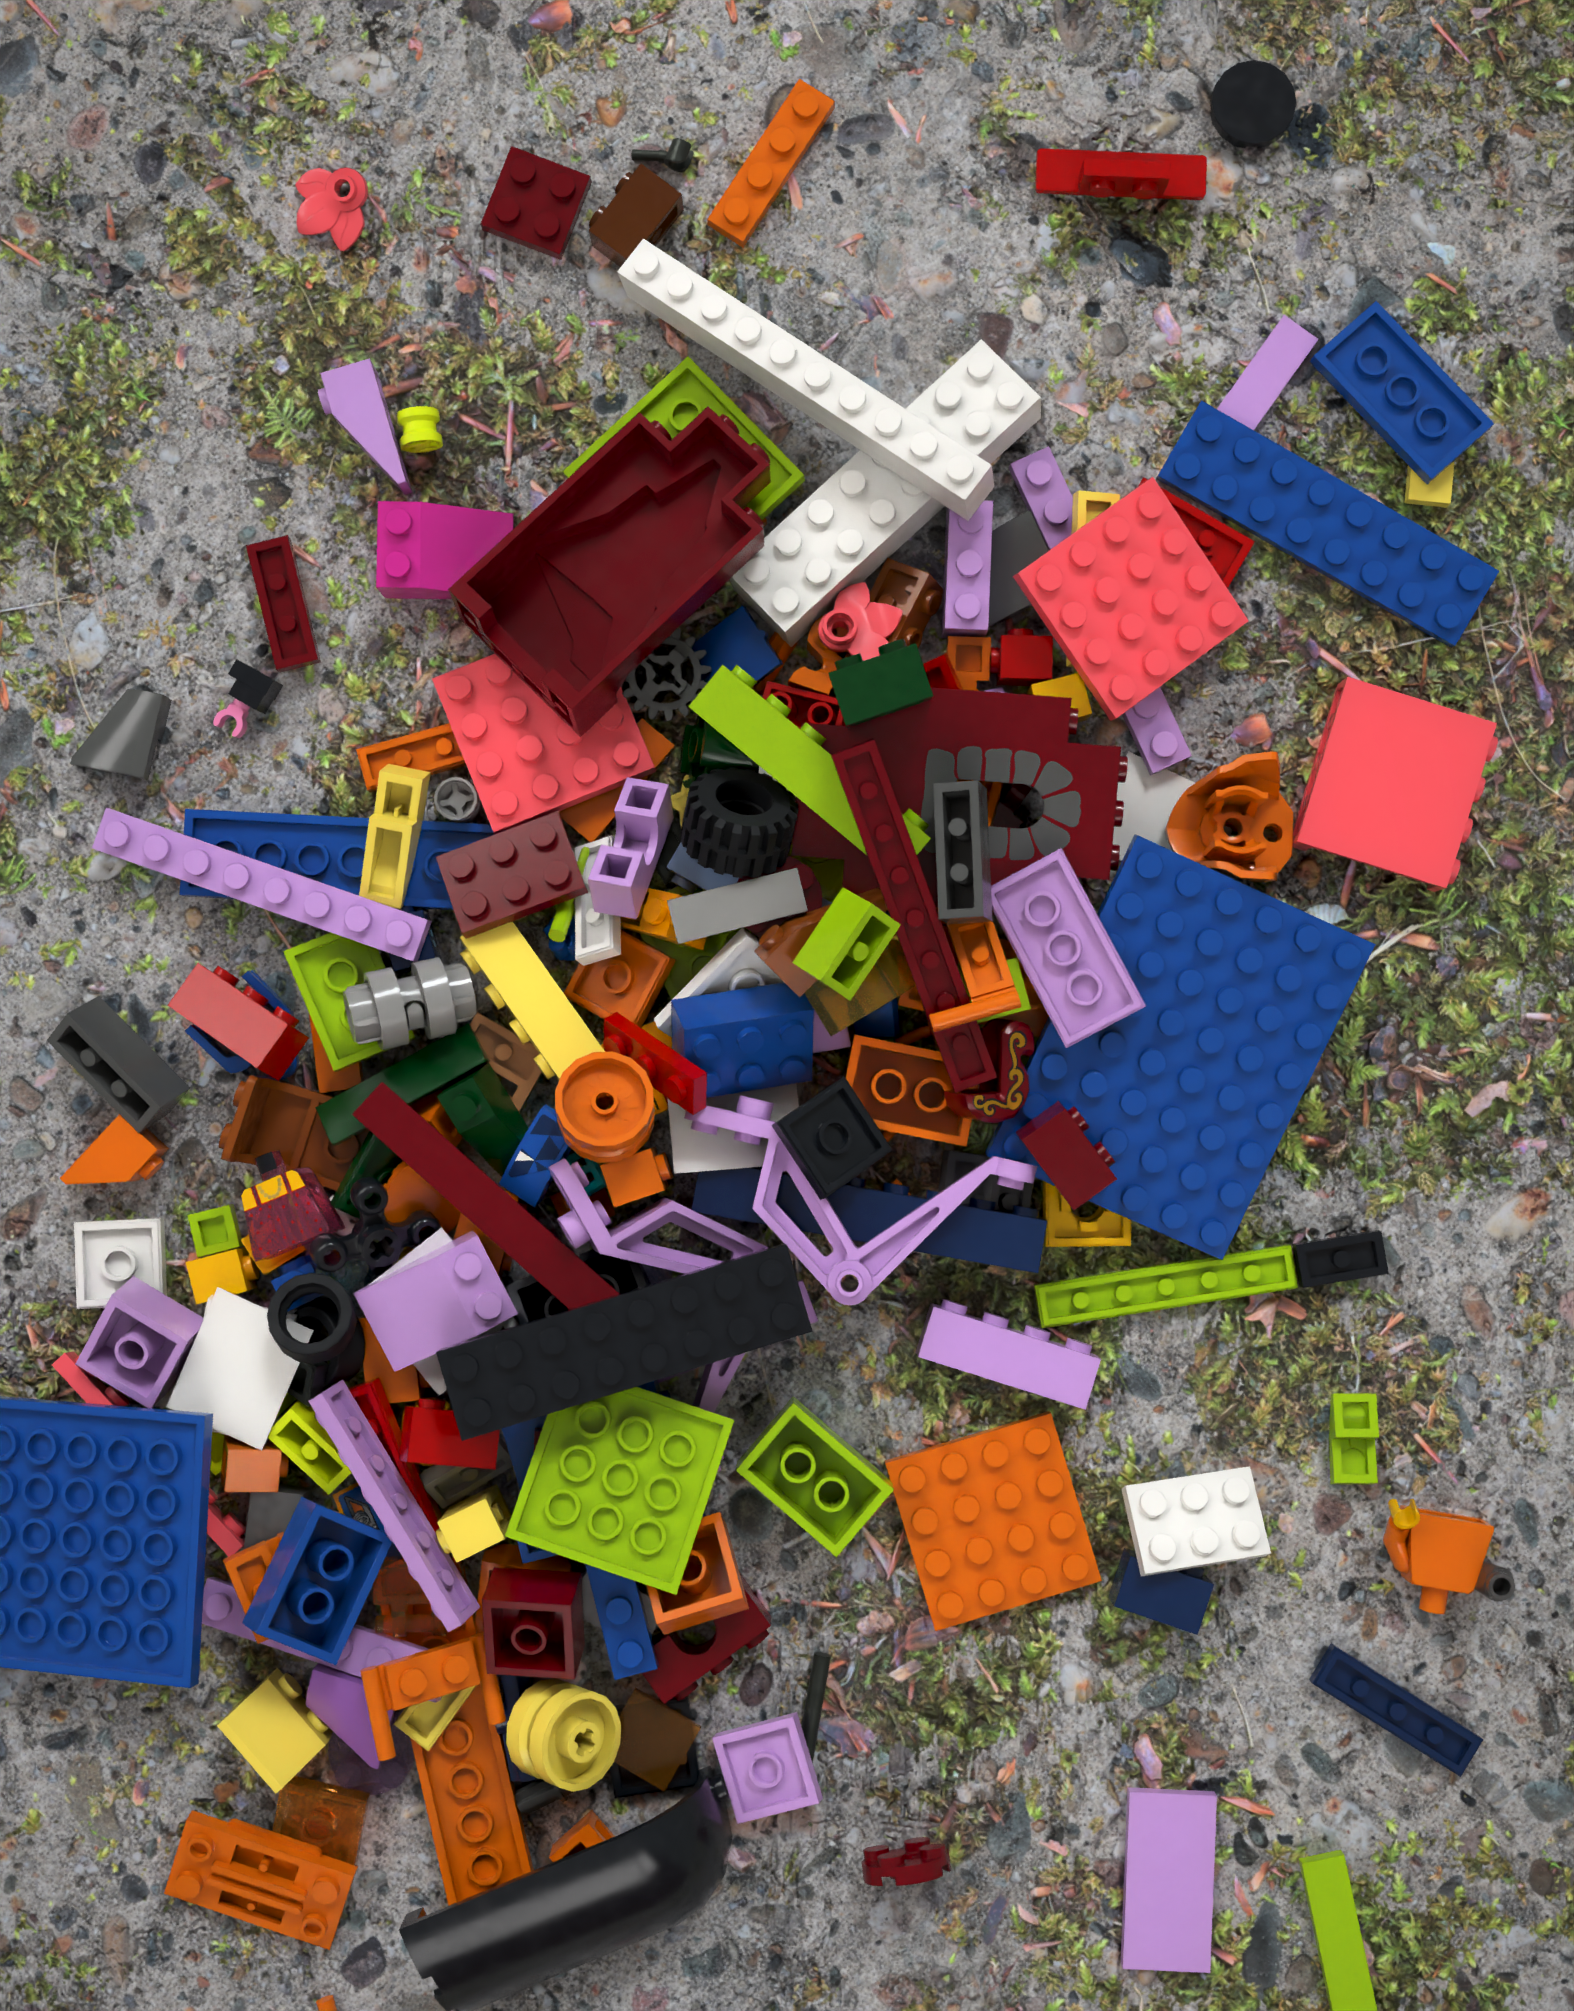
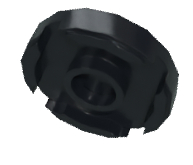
(1252, 104)

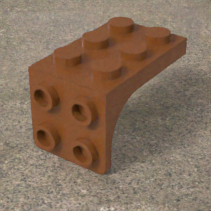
(284, 1118)

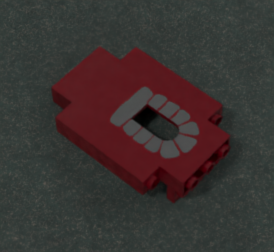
(990, 741)

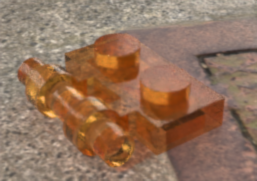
(397, 1588)

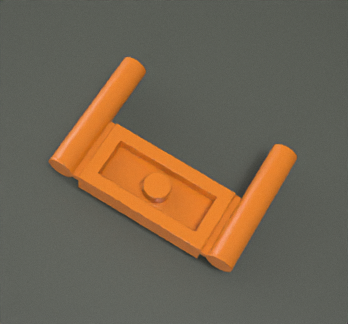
(984, 975)
(427, 1677)

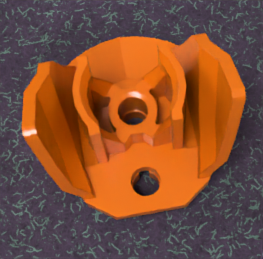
(1247, 801)

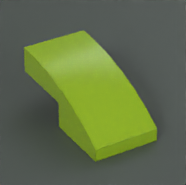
(1352, 1438)

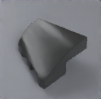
(1012, 549)
(126, 736)

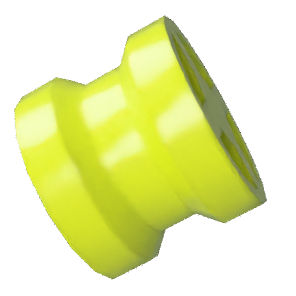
(419, 429)

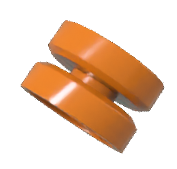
(587, 1092)

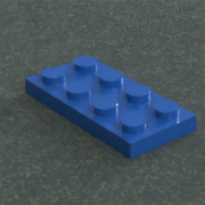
(1401, 392)

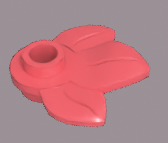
(327, 209)
(864, 620)

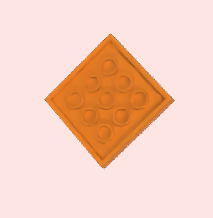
(993, 1520)

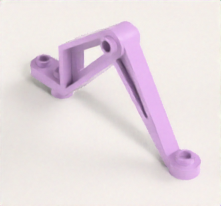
(625, 1241)
(879, 1255)

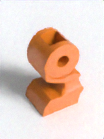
(818, 680)

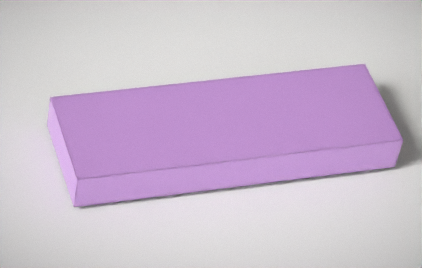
(1268, 373)

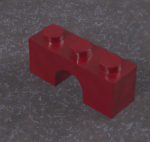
(685, 1663)

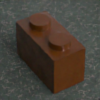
(640, 210)

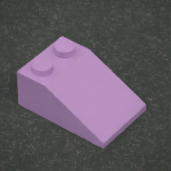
(436, 1302)

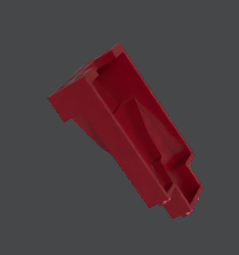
(617, 560)

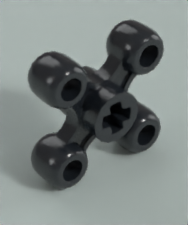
(372, 1226)

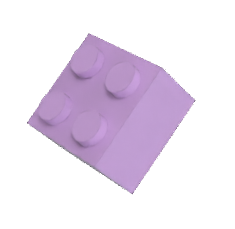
(140, 1342)

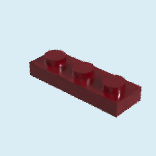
(283, 604)

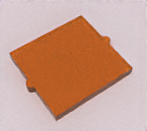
(653, 1739)

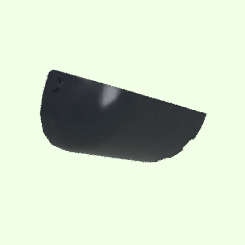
(576, 1904)

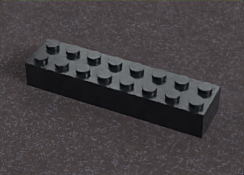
(623, 1341)

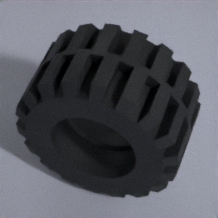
(739, 822)

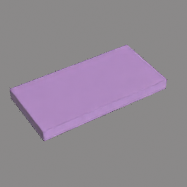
(1064, 948)
(1168, 1880)

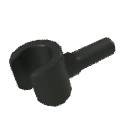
(676, 158)

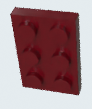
(511, 874)

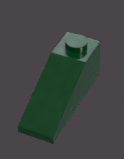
(485, 1116)

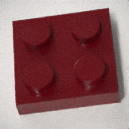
(536, 203)

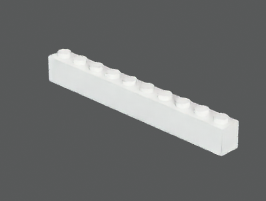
(807, 380)

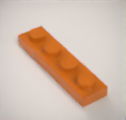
(771, 163)

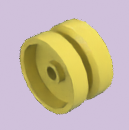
(563, 1734)

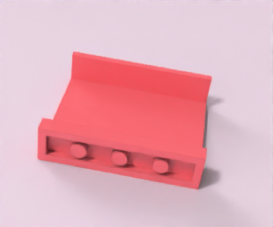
(1394, 783)

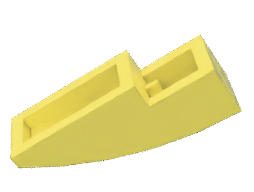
(393, 834)

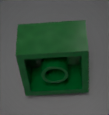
(880, 683)

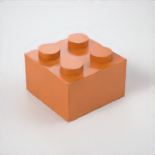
(709, 1583)

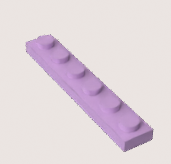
(394, 1505)
(362, 1648)

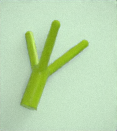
(566, 909)

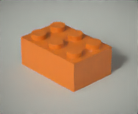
(905, 1089)

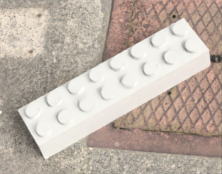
(872, 511)

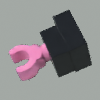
(249, 690)

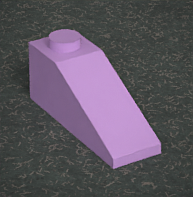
(360, 408)

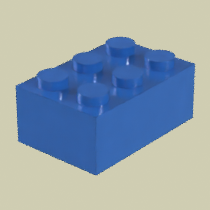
(746, 1037)
(317, 1581)

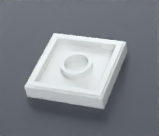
(113, 1253)

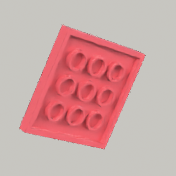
(1131, 598)
(525, 754)

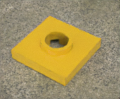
(1070, 1230)

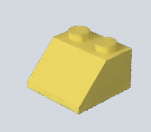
(275, 1729)

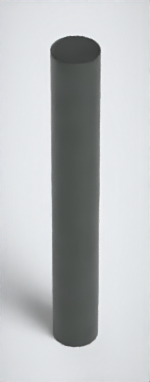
(815, 1699)

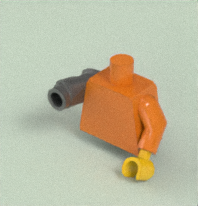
(1444, 1555)

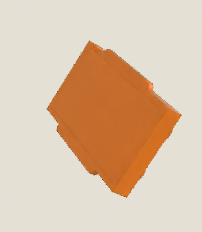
(261, 1878)

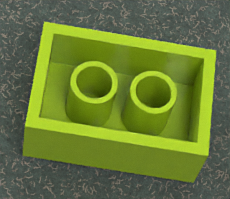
(814, 1476)

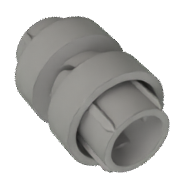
(440, 995)

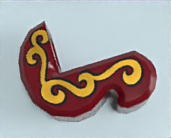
(1006, 1094)

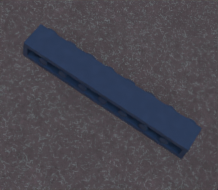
(969, 1233)

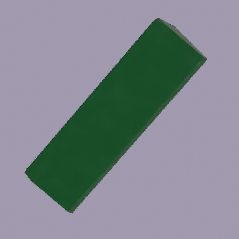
(409, 1078)

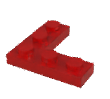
(1220, 543)

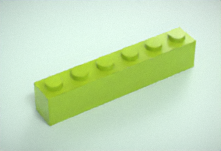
(784, 750)

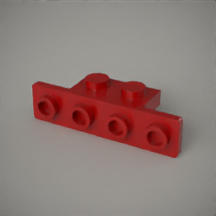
(1120, 174)

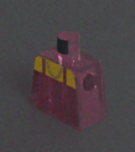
(286, 1208)

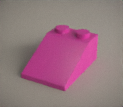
(432, 546)

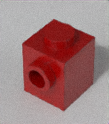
(1022, 658)

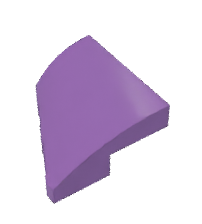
(342, 1706)

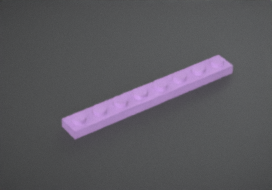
(1051, 506)
(262, 884)

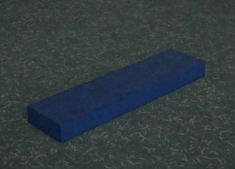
(1396, 1709)

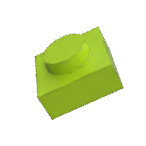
(215, 1230)

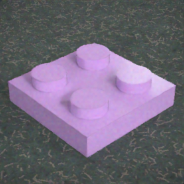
(767, 1768)

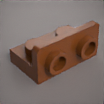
(910, 591)

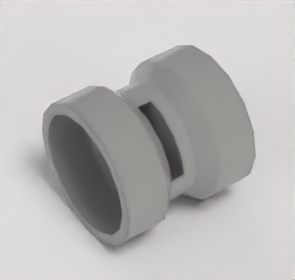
(454, 794)

